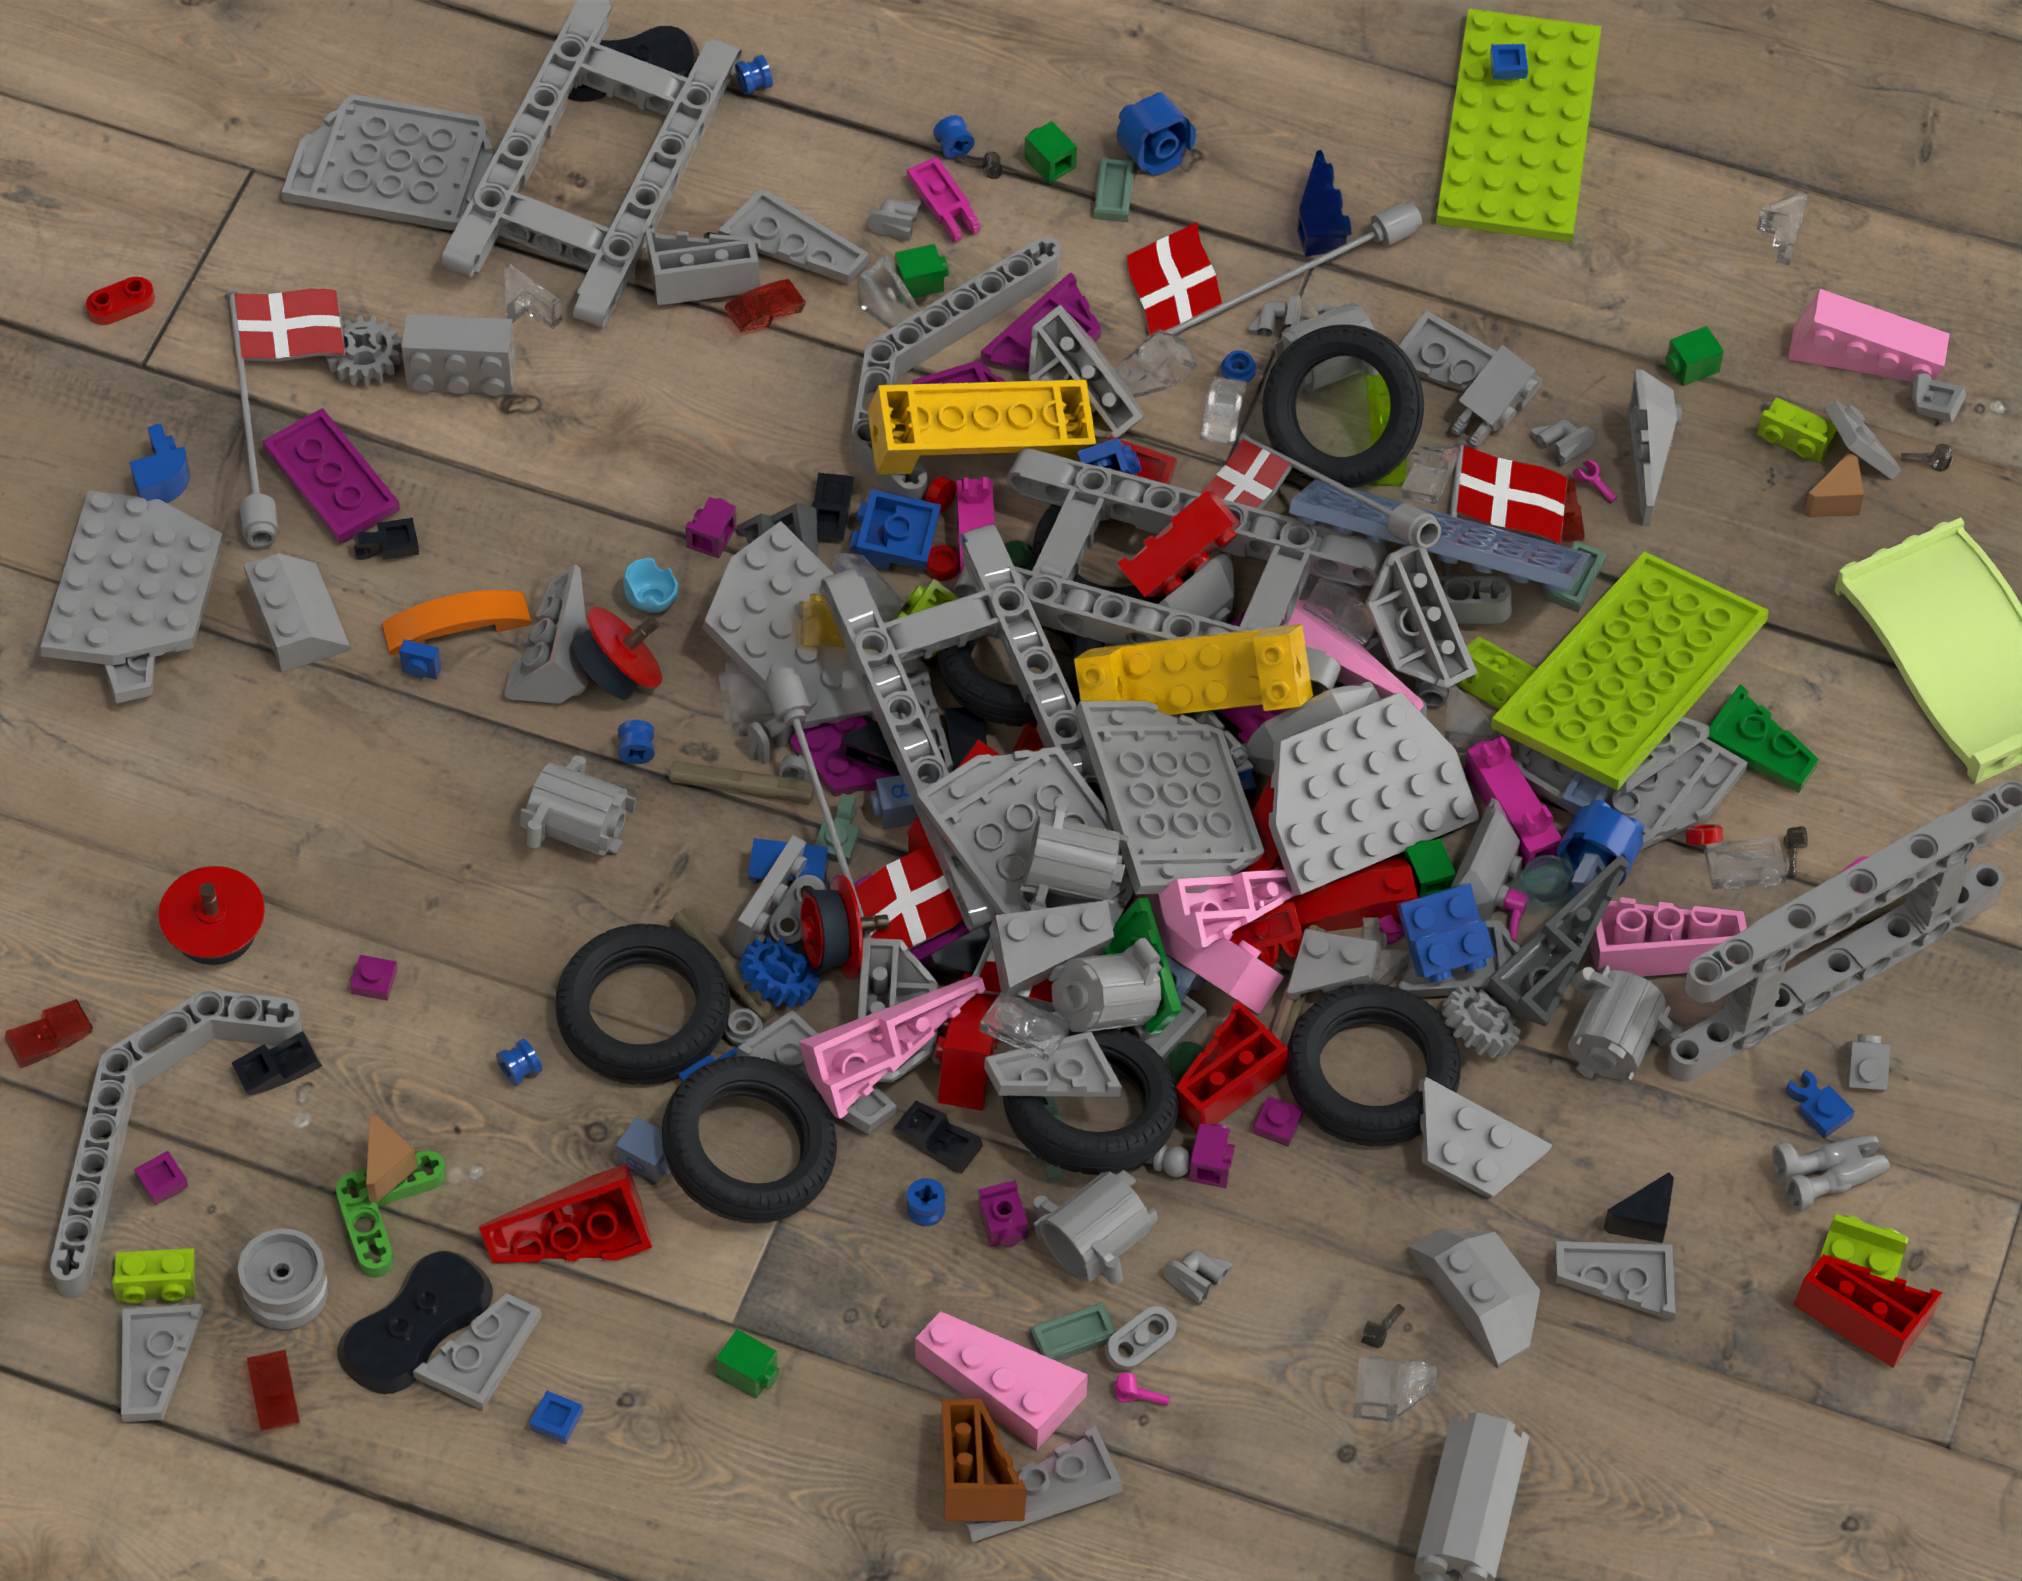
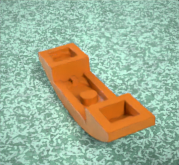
(457, 614)

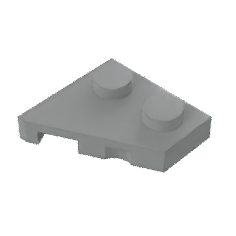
(1860, 439)
(1331, 962)

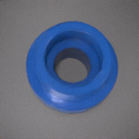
(1238, 360)

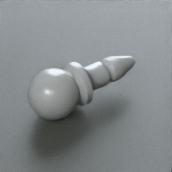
(1173, 1161)

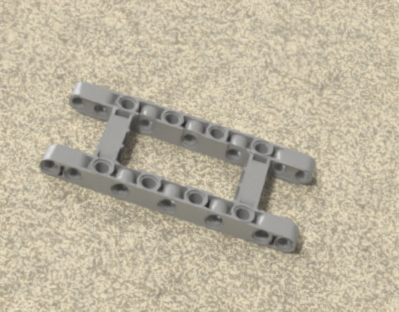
(606, 252)
(1100, 493)
(938, 629)
(1760, 952)

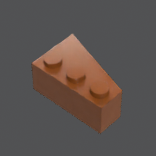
(975, 1468)

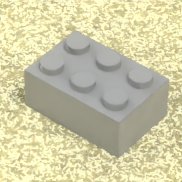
(459, 354)

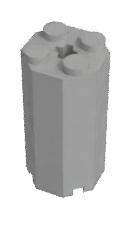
(1471, 1500)

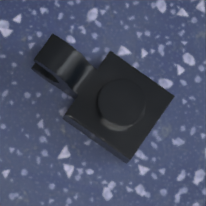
(392, 537)

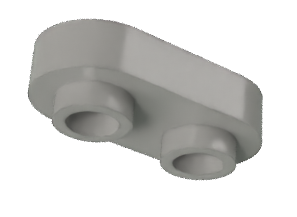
(791, 908)
(1139, 1339)

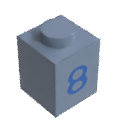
(892, 803)
(643, 1150)

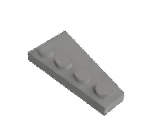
(795, 238)
(1448, 354)
(781, 1044)
(1063, 1482)

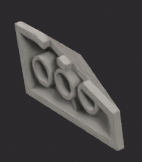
(1652, 429)
(549, 665)

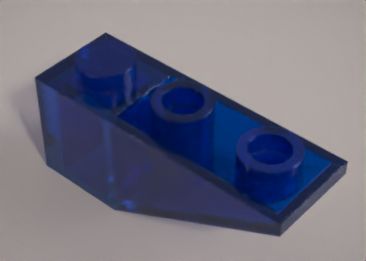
(1320, 216)

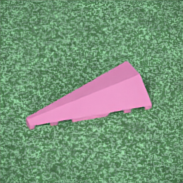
(1355, 661)
(1224, 907)
(859, 1053)

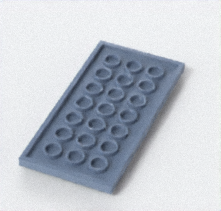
(1459, 538)

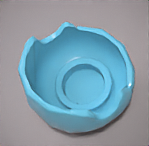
(649, 586)

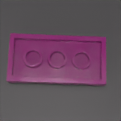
(331, 475)

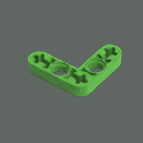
(360, 1207)

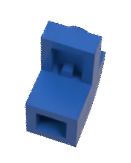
(164, 473)

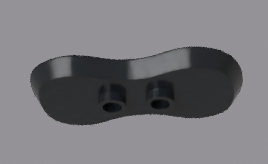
(660, 46)
(434, 1301)

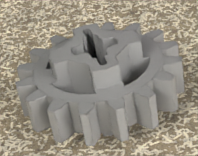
(364, 351)
(1481, 1021)

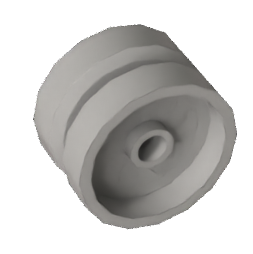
(283, 1279)

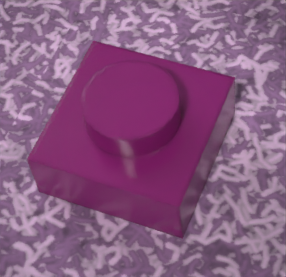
(373, 977)
(1278, 1121)
(161, 1177)

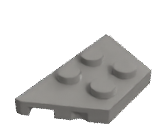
(1503, 949)
(1473, 1142)

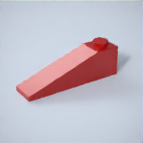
(1357, 896)
(584, 1220)

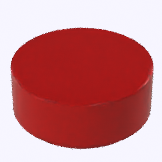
(941, 492)
(943, 563)
(1704, 834)

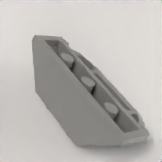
(1067, 352)
(1207, 592)
(1418, 620)
(1313, 712)
(1491, 860)
(888, 978)
(1482, 1288)

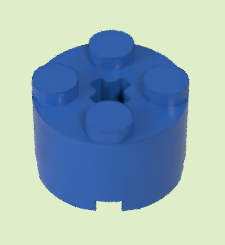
(1155, 133)
(1602, 832)

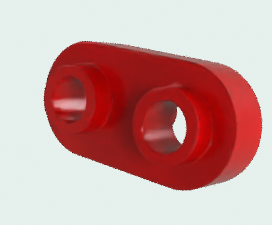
(121, 299)

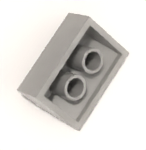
(295, 610)

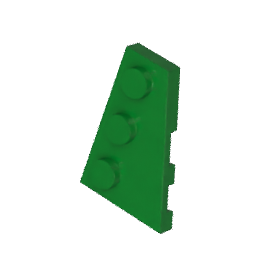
(1761, 742)
(1140, 923)

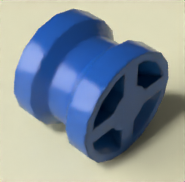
(753, 74)
(953, 136)
(636, 742)
(519, 1062)
(932, 1208)

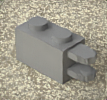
(1496, 394)

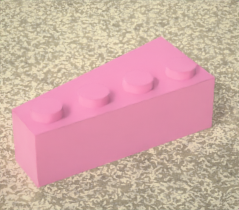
(1866, 340)
(1659, 937)
(1222, 963)
(1016, 1384)

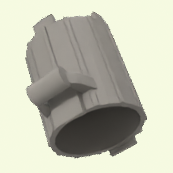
(1337, 367)
(576, 809)
(1071, 858)
(1108, 989)
(1618, 1023)
(1094, 1226)

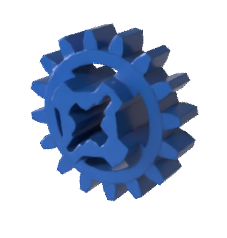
(778, 972)

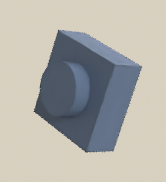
(1582, 791)

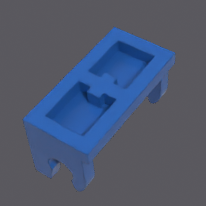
(767, 852)

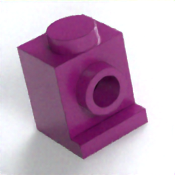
(711, 527)
(1212, 1156)
(1002, 1214)

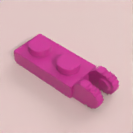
(943, 197)

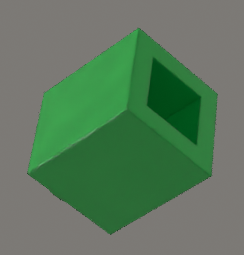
(1050, 152)
(921, 270)
(1694, 356)
(1430, 866)
(747, 1364)

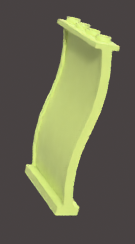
(1952, 637)

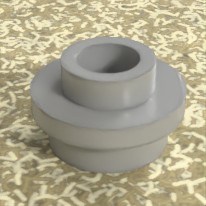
(742, 1018)

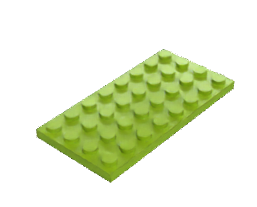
(1519, 141)
(1630, 670)

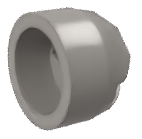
(793, 761)

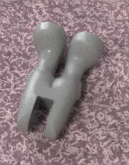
(1841, 1161)

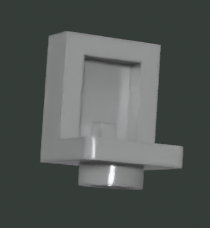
(1868, 1063)

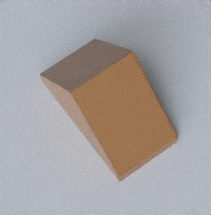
(1838, 492)
(388, 1159)

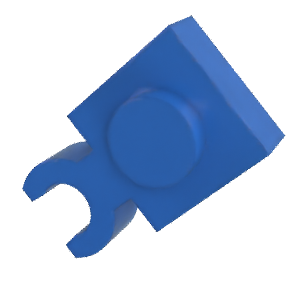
(1820, 1108)

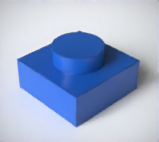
(1508, 61)
(420, 659)
(556, 1417)

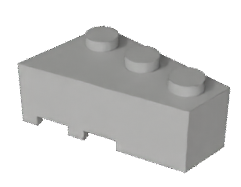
(700, 267)
(1036, 941)

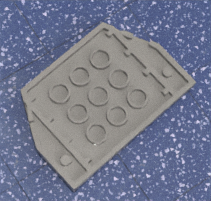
(391, 162)
(131, 581)
(760, 625)
(1363, 791)
(1170, 792)
(1666, 802)
(991, 815)

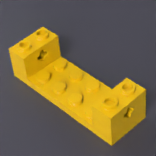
(978, 420)
(1202, 671)

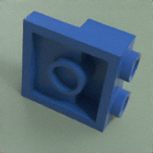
(895, 530)
(1445, 932)

